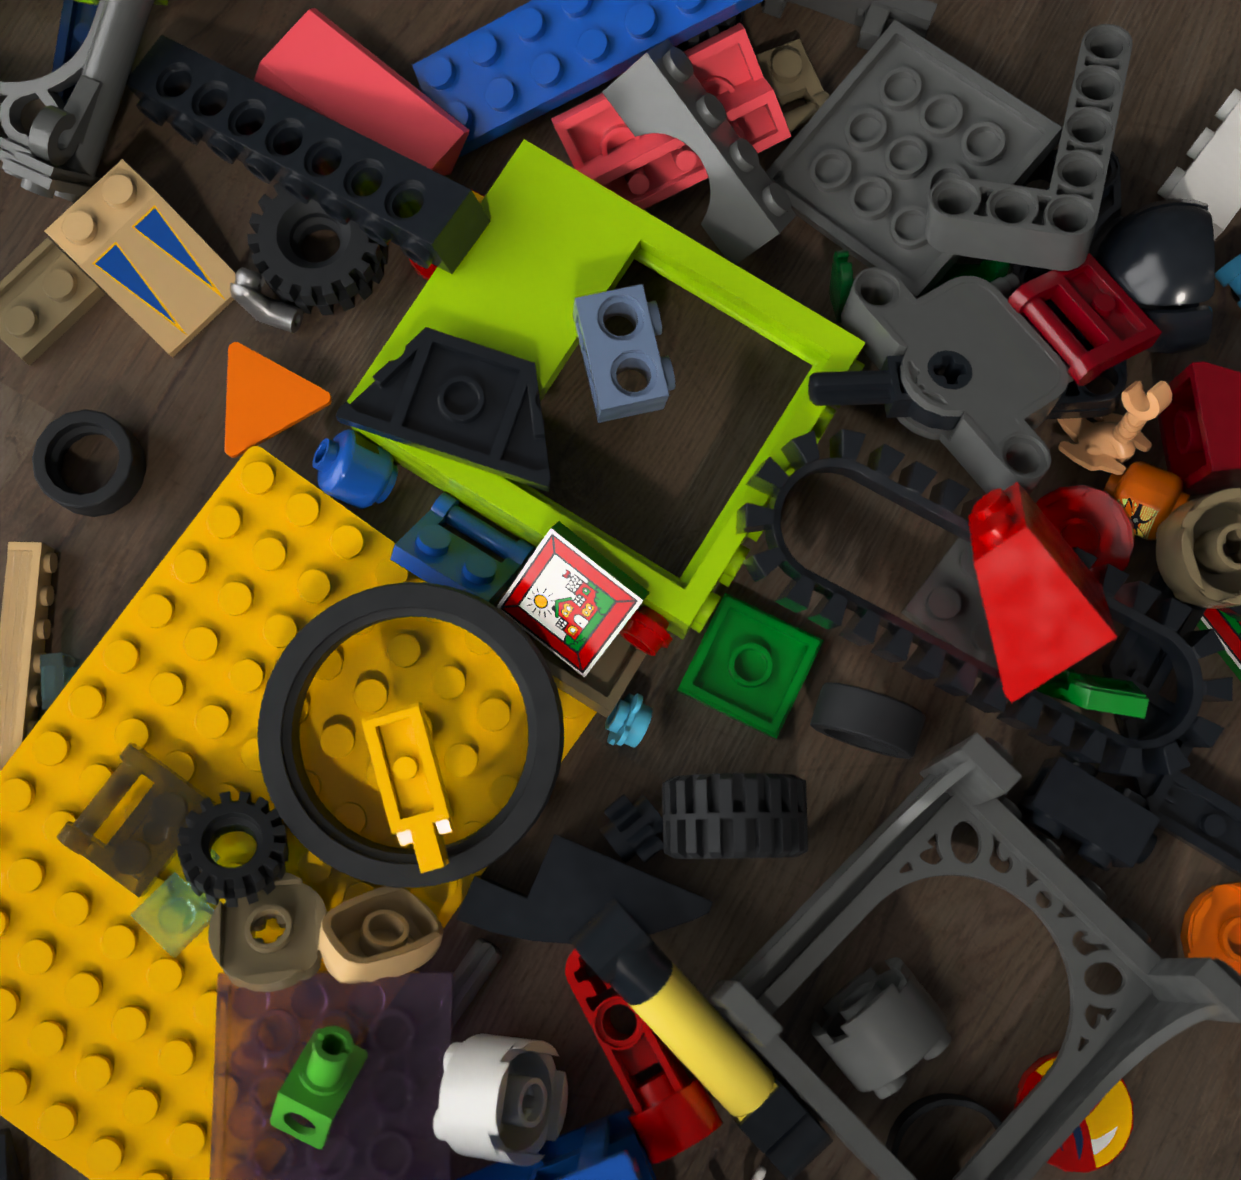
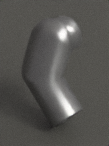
(263, 308)

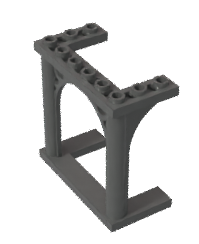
(1147, 1010)

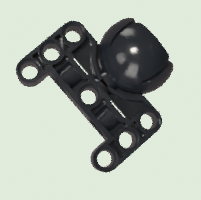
(1160, 260)

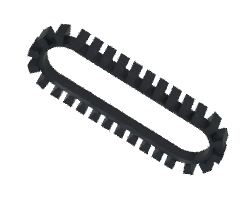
(1056, 724)

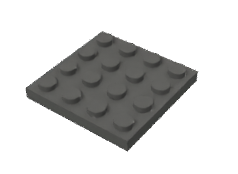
(893, 134)

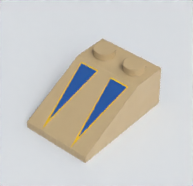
(145, 257)

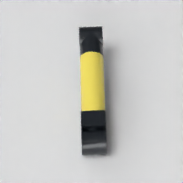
(700, 1038)

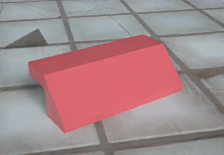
(352, 86)
(659, 165)

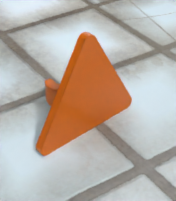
(264, 399)

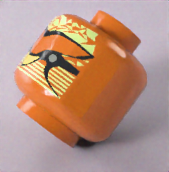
(1147, 495)

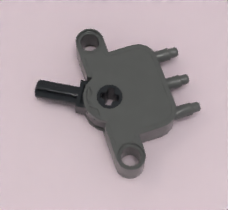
(954, 372)

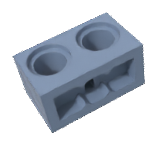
(609, 354)

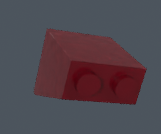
(1204, 428)

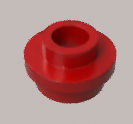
(647, 631)

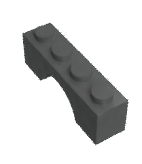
(668, 99)

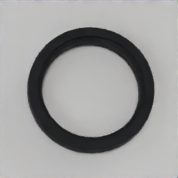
(280, 733)

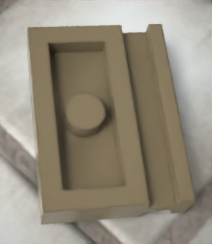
(43, 300)

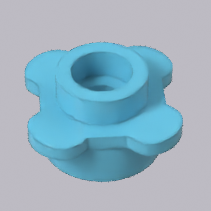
(628, 721)

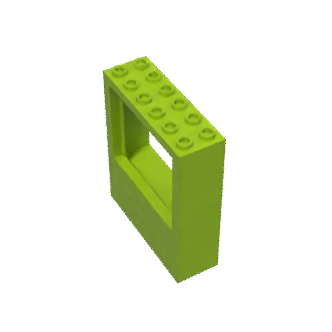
(515, 293)

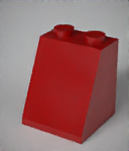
(1035, 592)

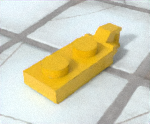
(411, 782)

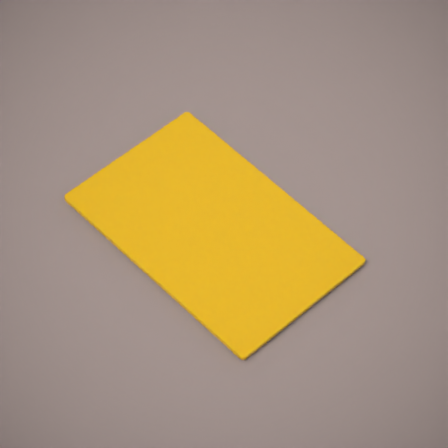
(97, 1020)

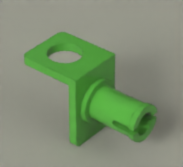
(318, 1085)

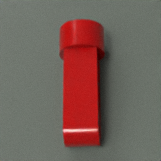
(668, 1107)

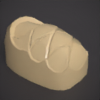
(378, 935)

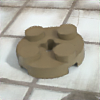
(276, 964)

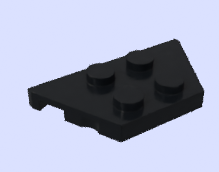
(460, 406)

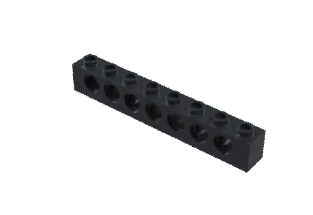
(309, 155)

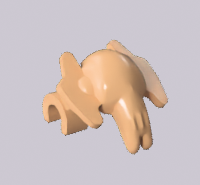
(1115, 437)

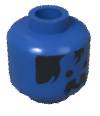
(354, 469)

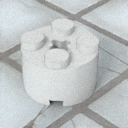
(501, 1098)

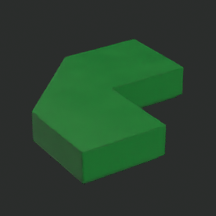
(1097, 693)

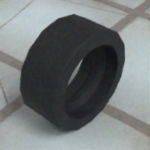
(58, 439)
(868, 720)

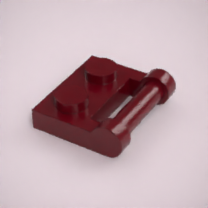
(1095, 308)

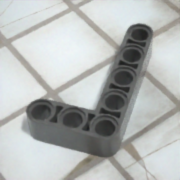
(1041, 225)

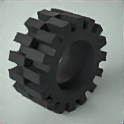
(230, 816)

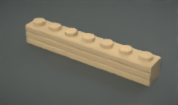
(22, 639)

